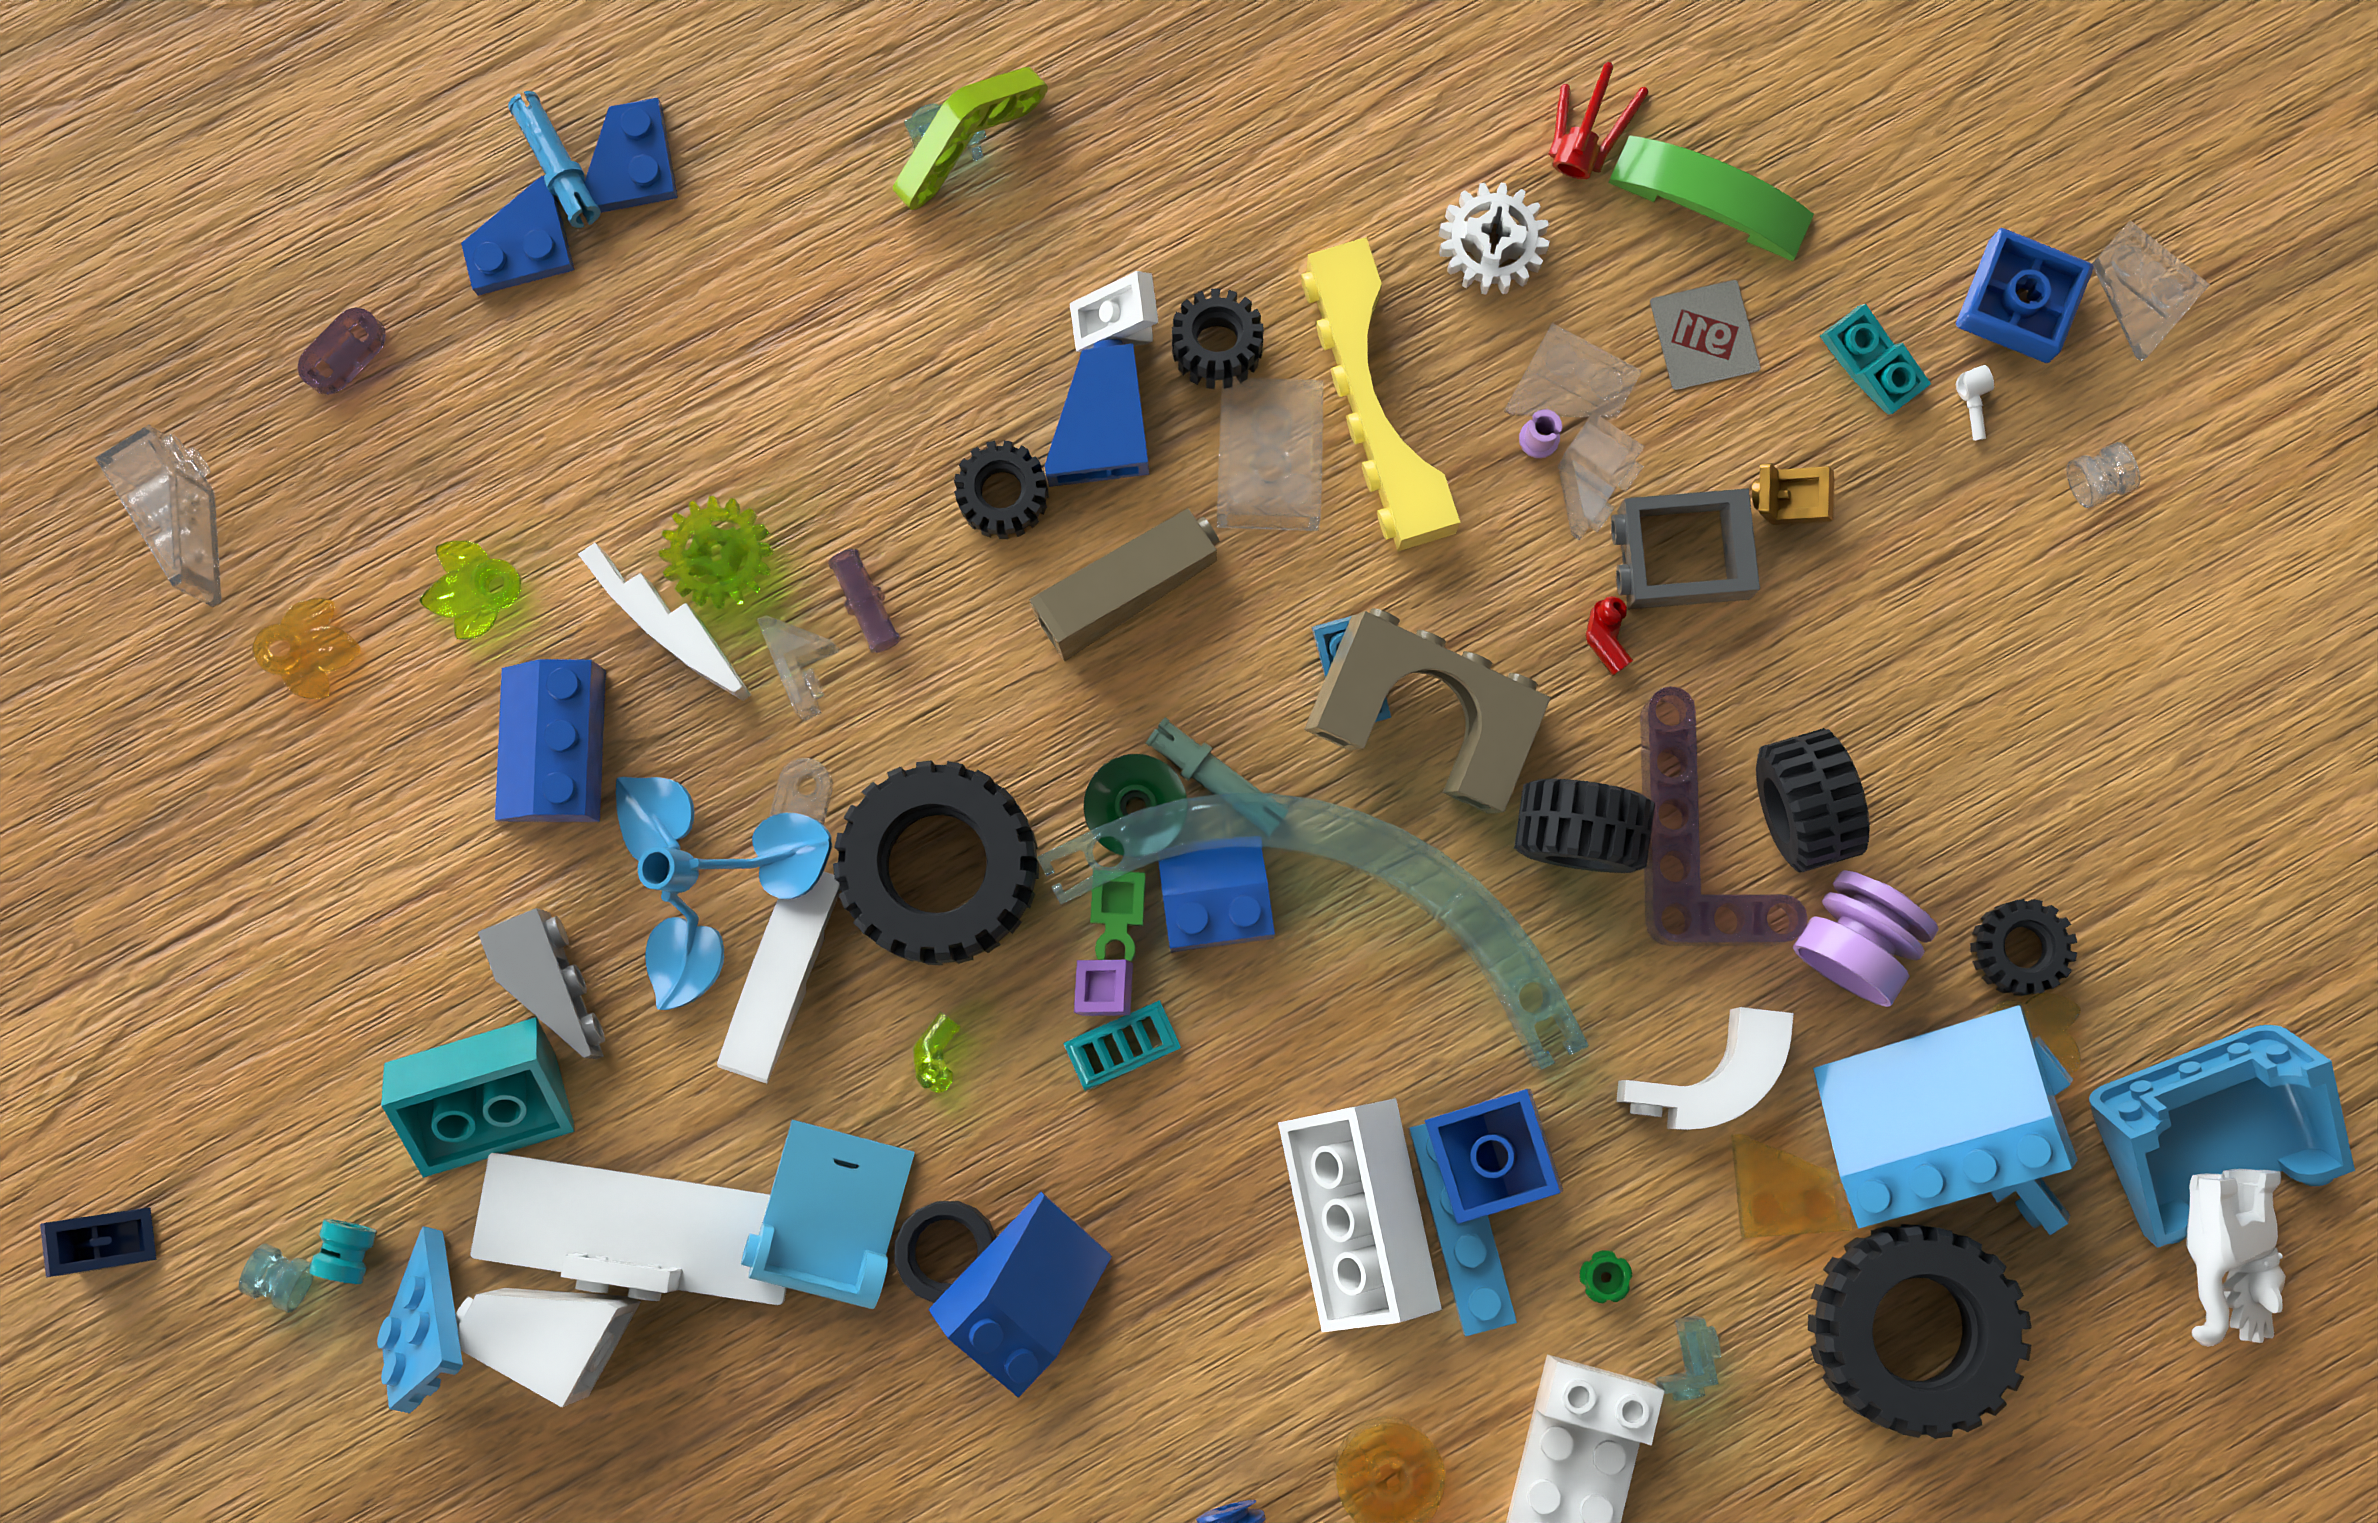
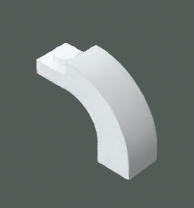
(1748, 1070)

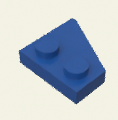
(632, 158)

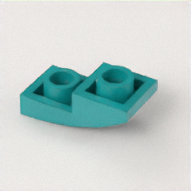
(1873, 361)

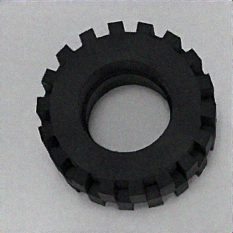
(1812, 800)
(1584, 825)

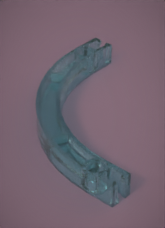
(1361, 843)

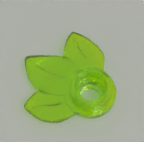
(465, 588)

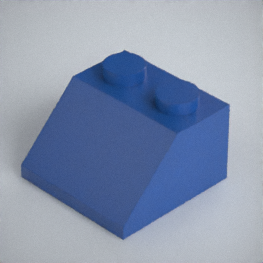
(1216, 898)
(1494, 1156)

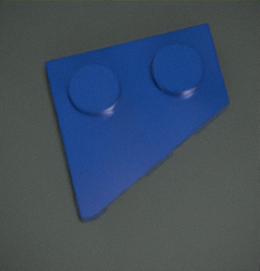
(519, 243)

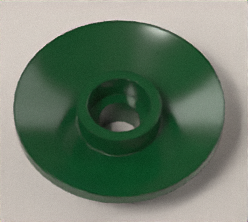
(1124, 780)

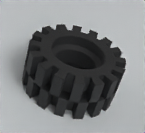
(1221, 313)
(995, 460)
(2053, 937)

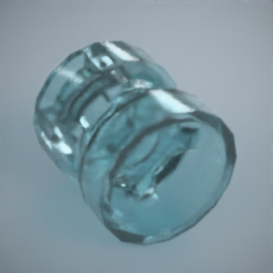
(276, 1277)

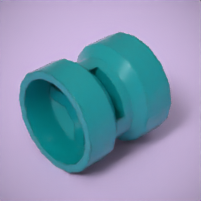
(342, 1251)

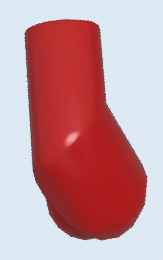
(1603, 633)

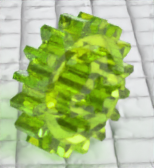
(734, 544)

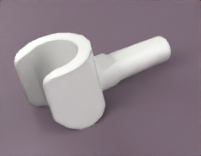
(1970, 387)

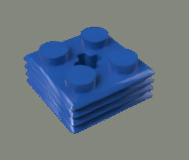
(2053, 286)

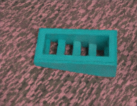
(1083, 1066)

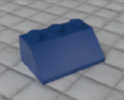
(550, 741)

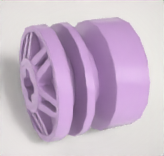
(1869, 930)

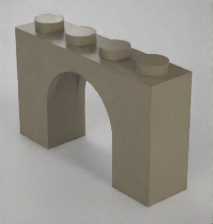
(1498, 709)

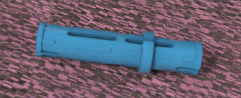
(562, 174)

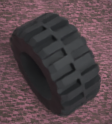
(881, 820)
(1988, 1343)

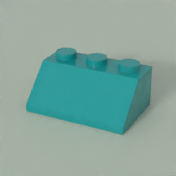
(477, 1097)

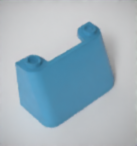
(2226, 1106)

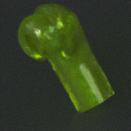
(929, 1055)

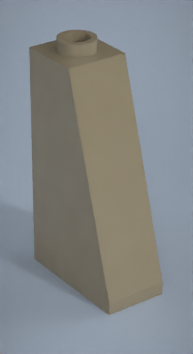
(1124, 582)

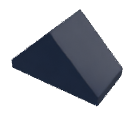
(97, 1242)

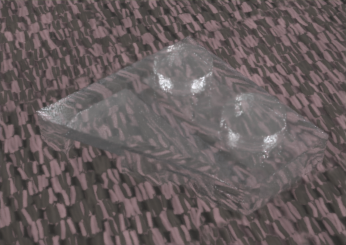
(2145, 287)

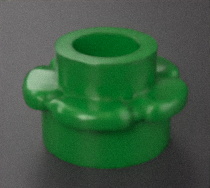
(1620, 1274)

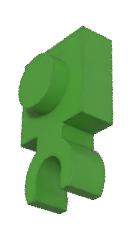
(1117, 907)

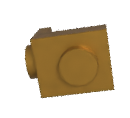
(1794, 494)

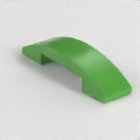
(1713, 190)

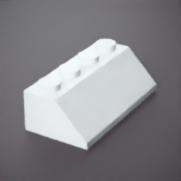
(1359, 1217)

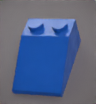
(1023, 1294)

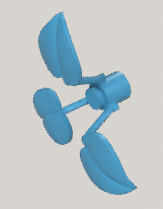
(656, 814)

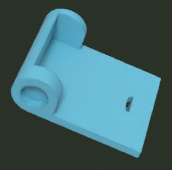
(830, 1221)

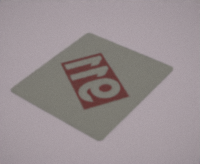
(1705, 334)

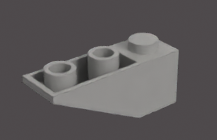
(533, 967)

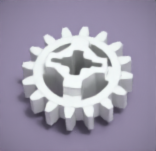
(1513, 239)

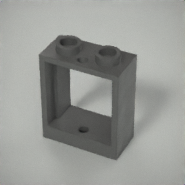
(1738, 547)

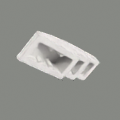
(676, 631)
(778, 981)

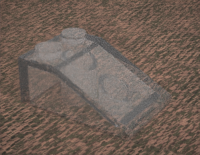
(1271, 455)
(171, 507)

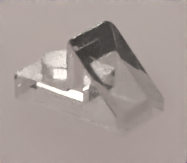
(792, 651)

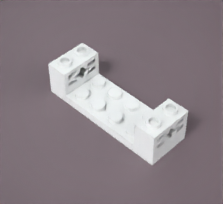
(1582, 1444)

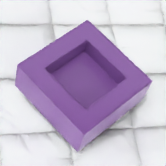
(1103, 987)

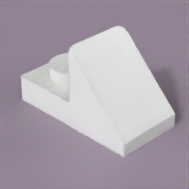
(1116, 311)

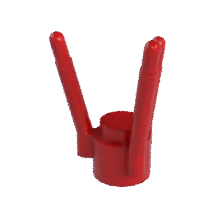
(1578, 151)

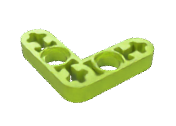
(958, 119)

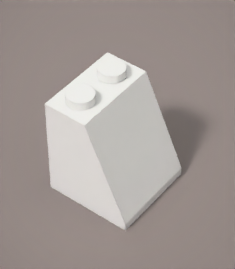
(544, 1337)

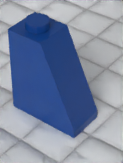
(1101, 420)

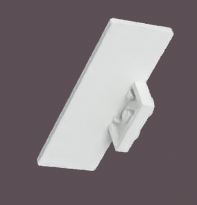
(620, 1229)

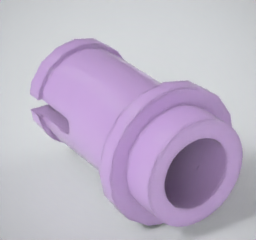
(1541, 445)

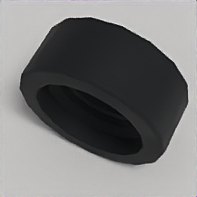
(912, 1228)

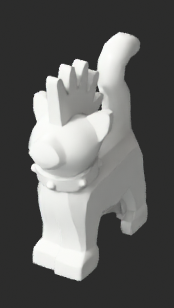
(2235, 1232)

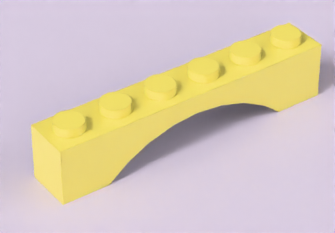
(1411, 490)

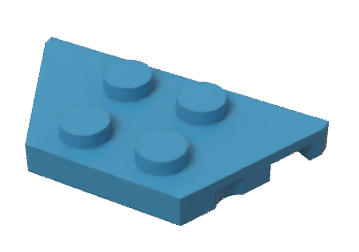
(422, 1329)

